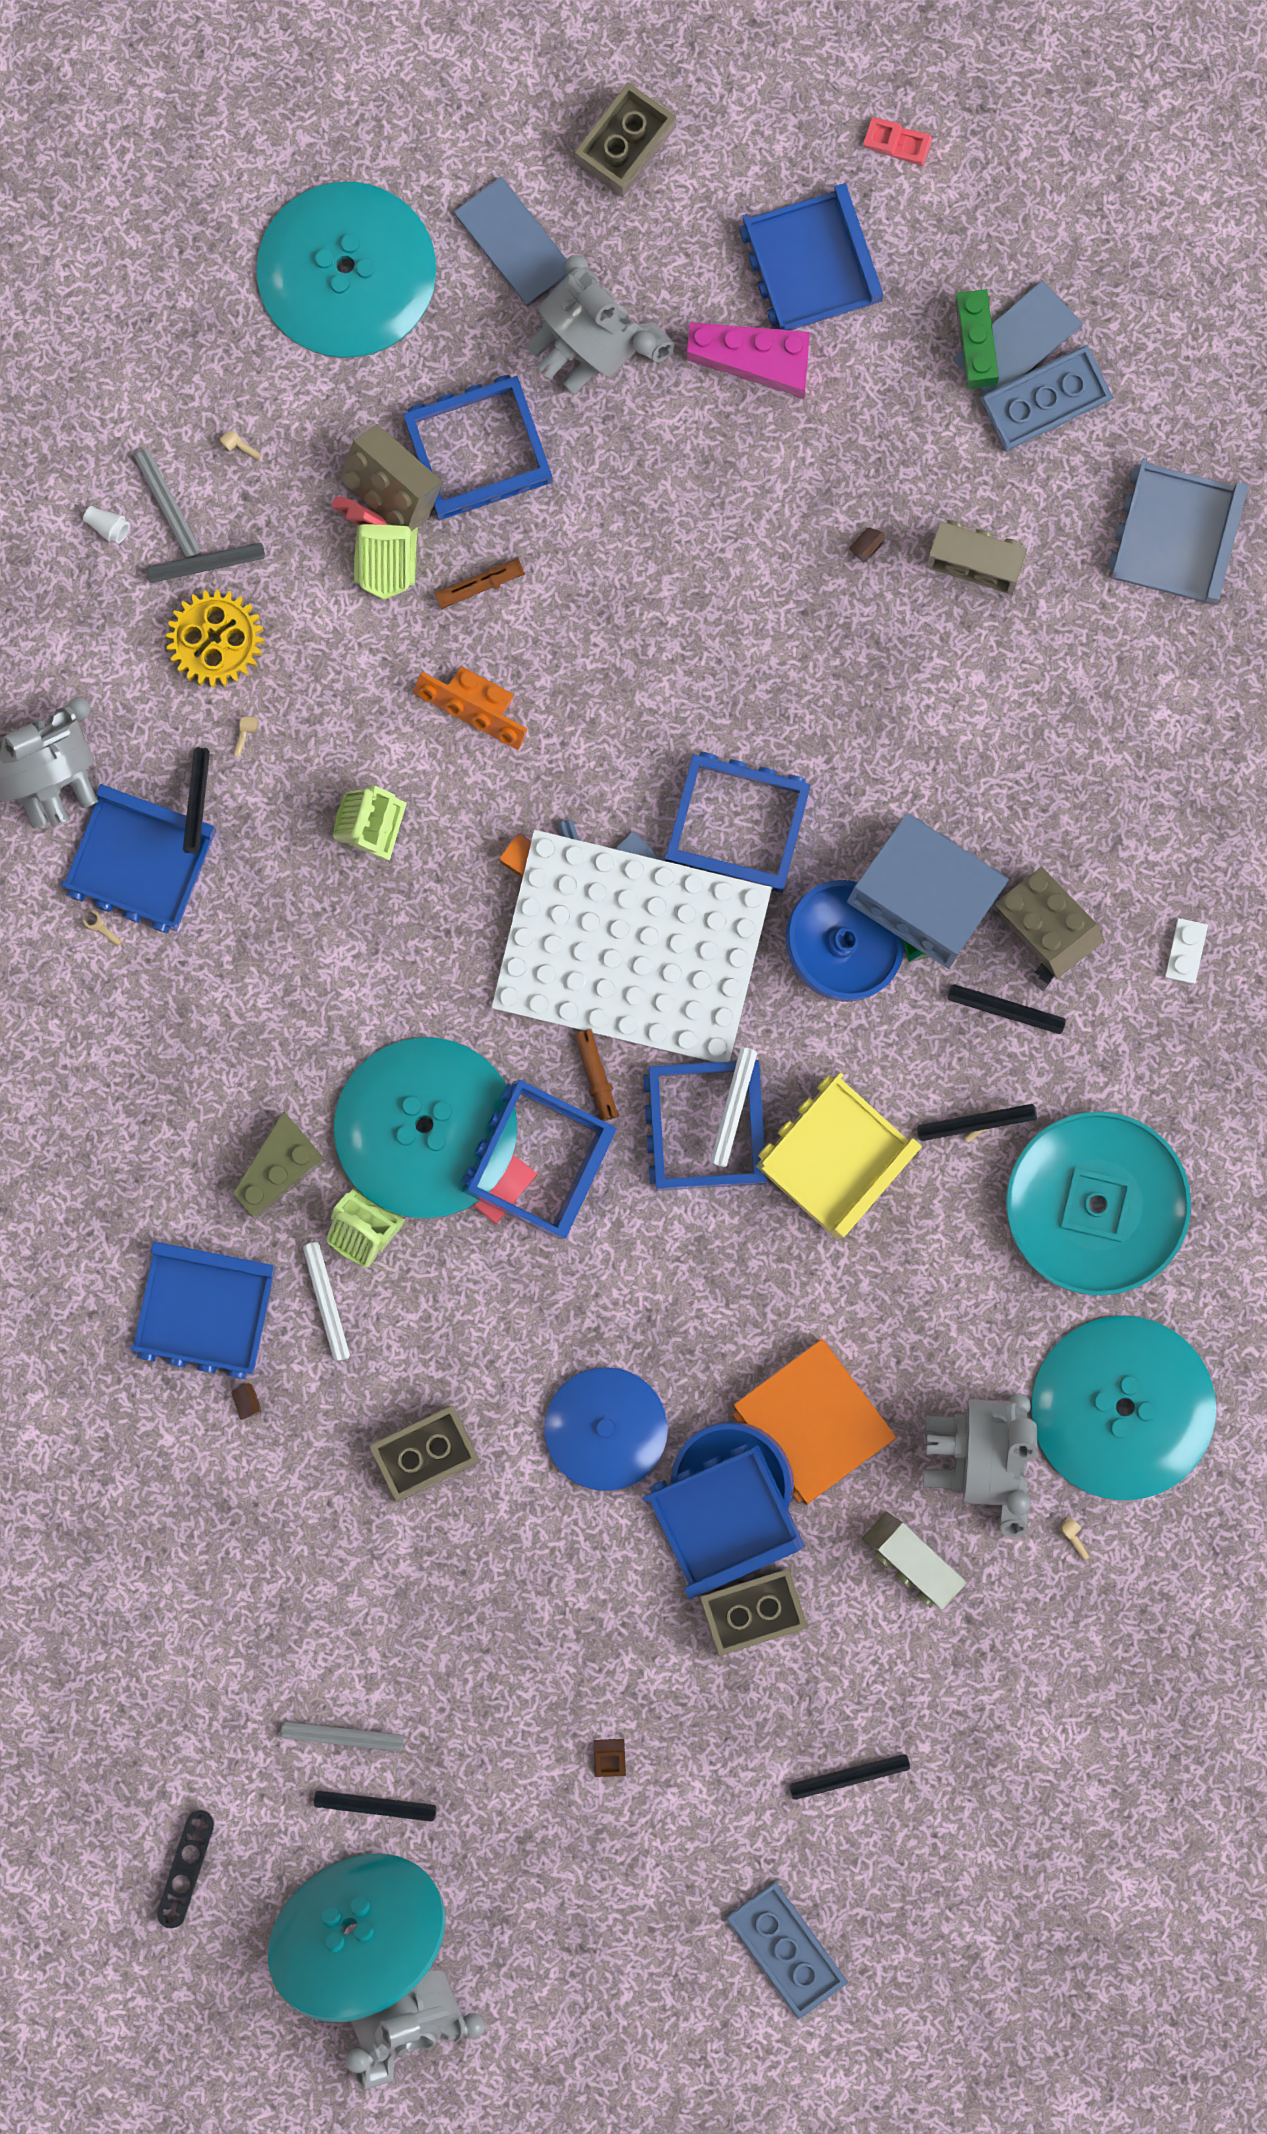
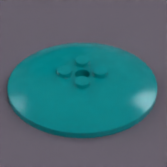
(353, 310)
(378, 1135)
(1143, 1196)
(1079, 1419)
(378, 1963)

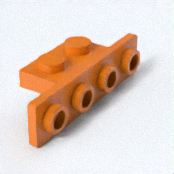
(474, 702)

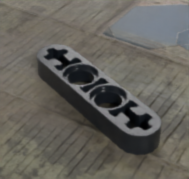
(190, 1870)

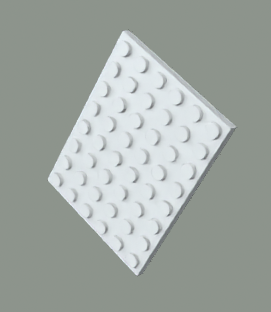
(631, 947)

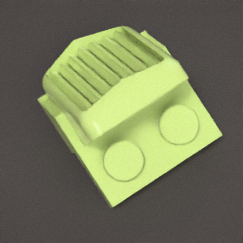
(385, 558)
(369, 821)
(361, 1228)

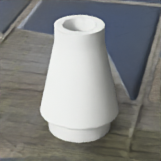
(107, 524)

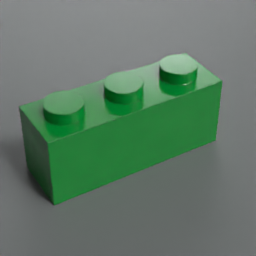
(976, 339)

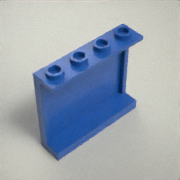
(812, 260)
(136, 860)
(203, 1310)
(725, 1519)

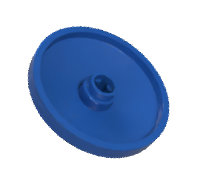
(838, 946)
(606, 1429)
(726, 1436)

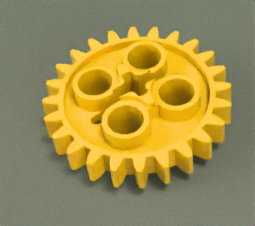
(196, 618)

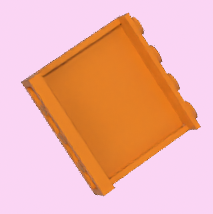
(816, 1419)

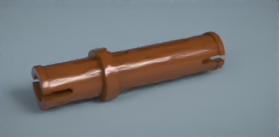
(479, 583)
(596, 1075)

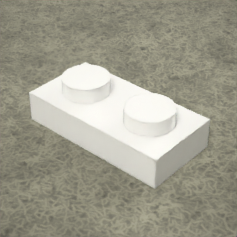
(1186, 951)

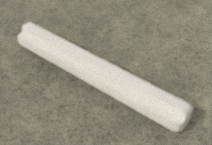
(733, 1107)
(326, 1301)

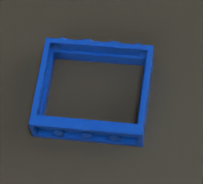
(495, 491)
(763, 776)
(655, 1141)
(583, 1178)

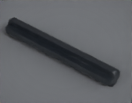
(196, 800)
(1006, 1009)
(977, 1122)
(849, 1776)
(375, 1806)

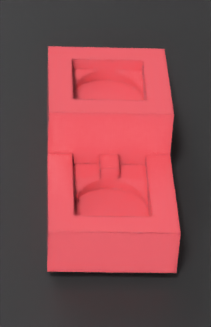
(897, 142)
(356, 512)
(509, 1188)

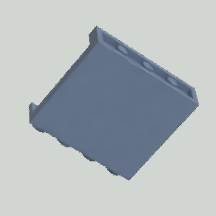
(1177, 533)
(927, 890)

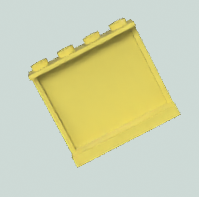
(836, 1156)

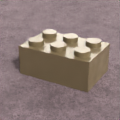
(625, 139)
(390, 479)
(976, 556)
(1049, 922)
(424, 1454)
(753, 1612)

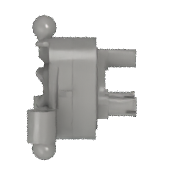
(591, 329)
(43, 760)
(990, 1456)
(410, 2024)

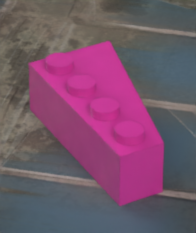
(753, 354)

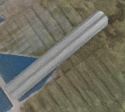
(167, 503)
(342, 1736)

